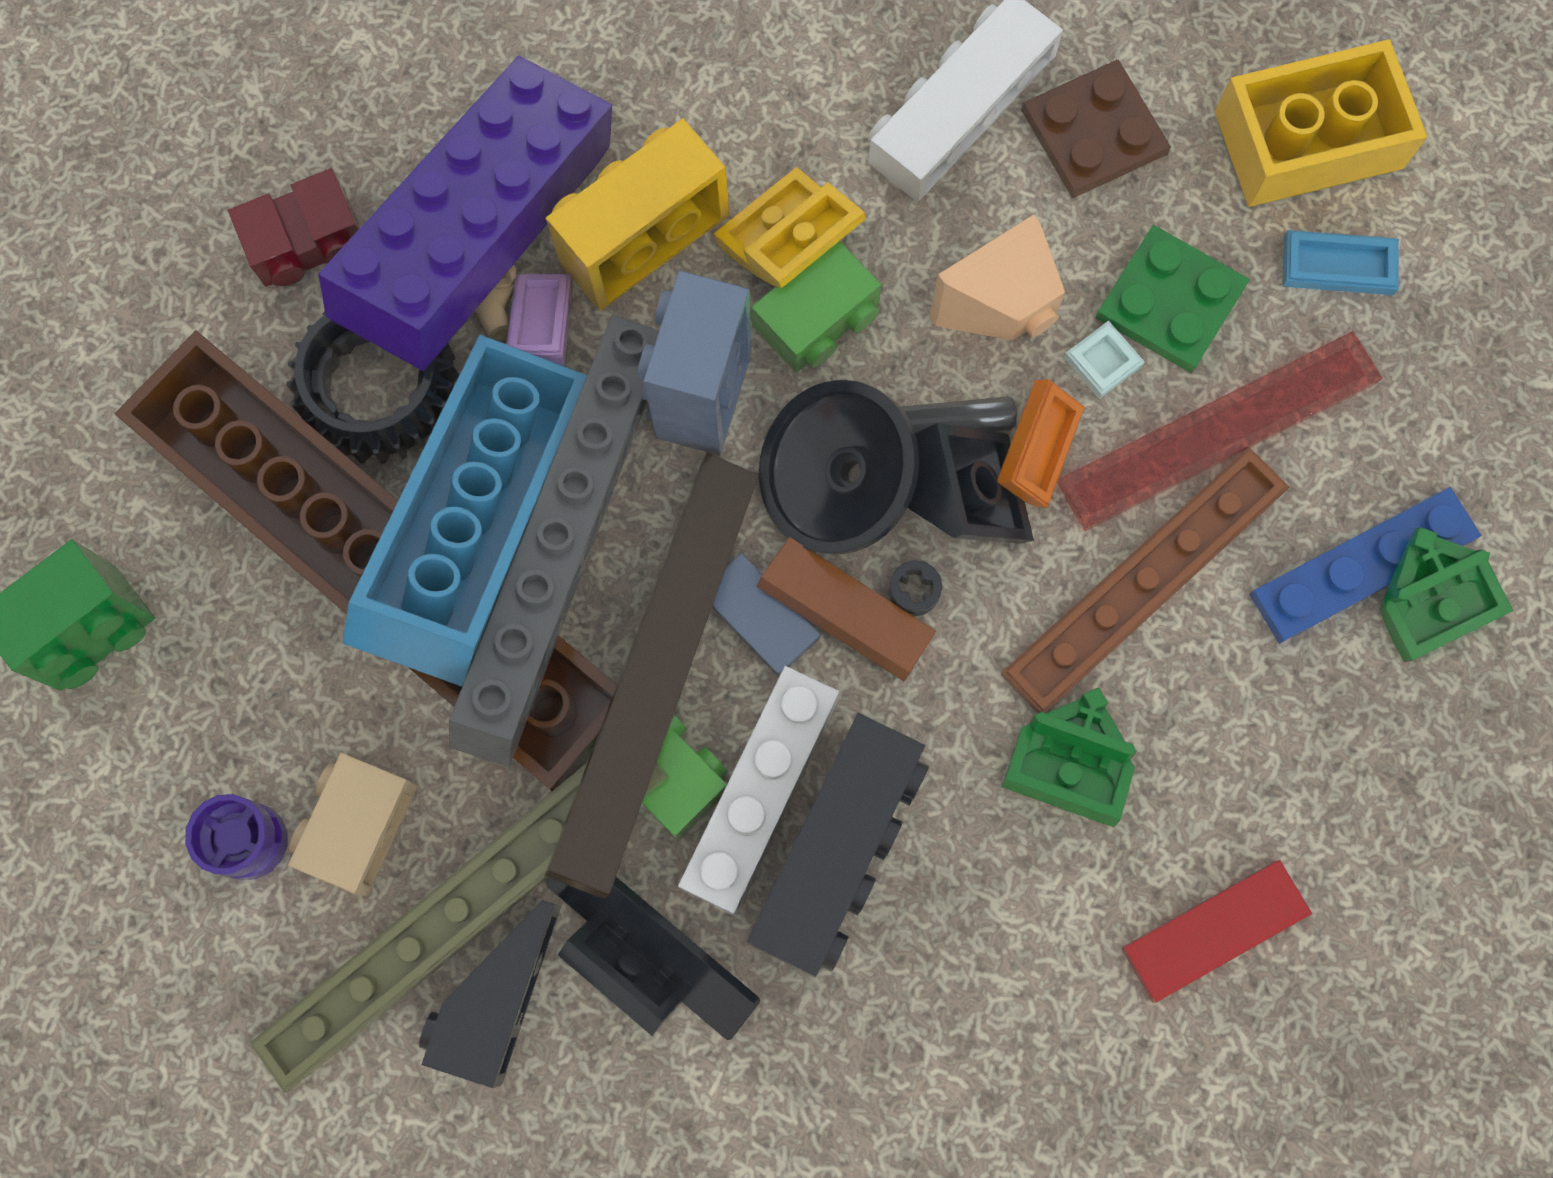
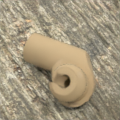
(492, 309)

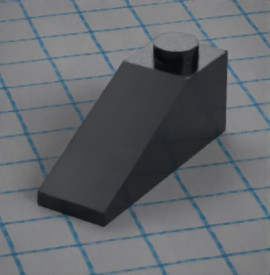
(485, 1013)

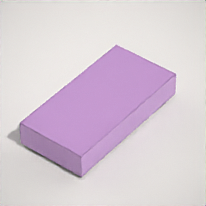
(541, 315)

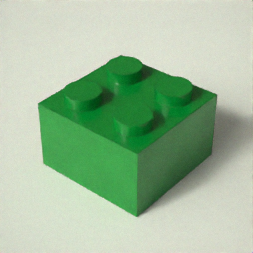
(69, 617)

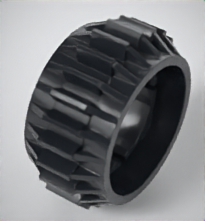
(407, 427)

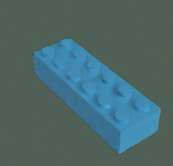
(463, 513)

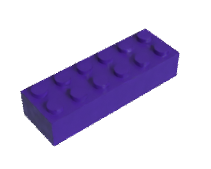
(466, 213)

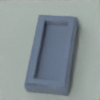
(761, 621)

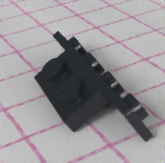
(649, 962)

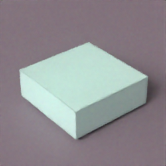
(1104, 359)

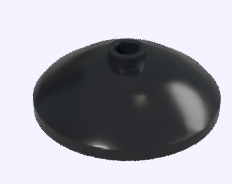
(810, 459)

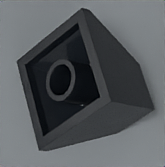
(960, 485)

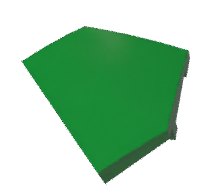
(1439, 595)
(1074, 760)

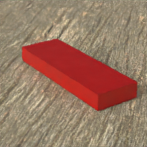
(1216, 931)

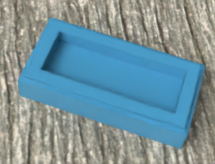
(1341, 262)

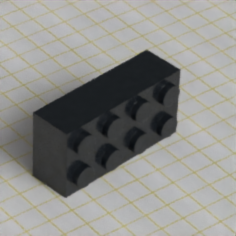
(836, 844)

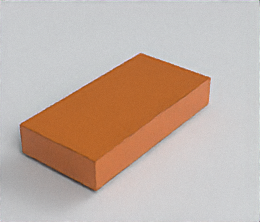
(1041, 443)

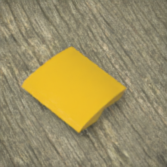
(788, 228)

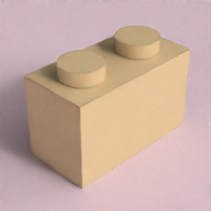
(351, 824)

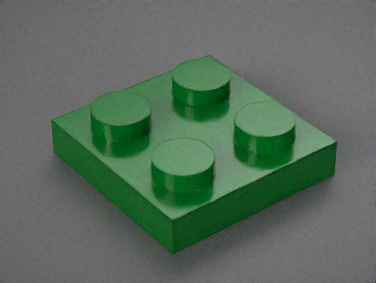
(1172, 298)

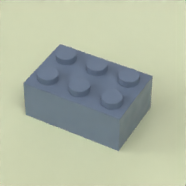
(697, 361)

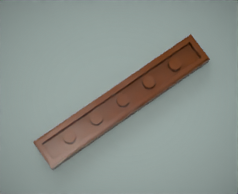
(1144, 581)

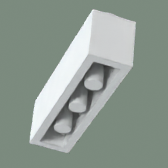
(963, 96)
(759, 791)

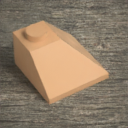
(1001, 287)

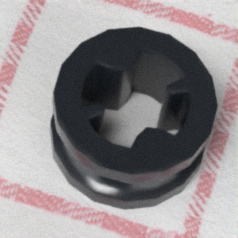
(928, 576)

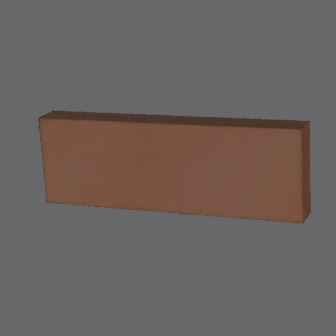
(846, 609)

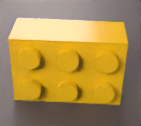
(1319, 122)
(639, 213)

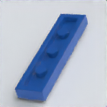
(1356, 566)

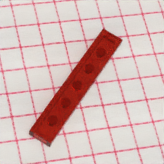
(1218, 431)

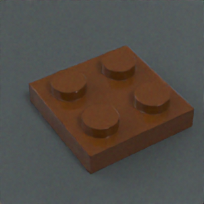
(1095, 128)

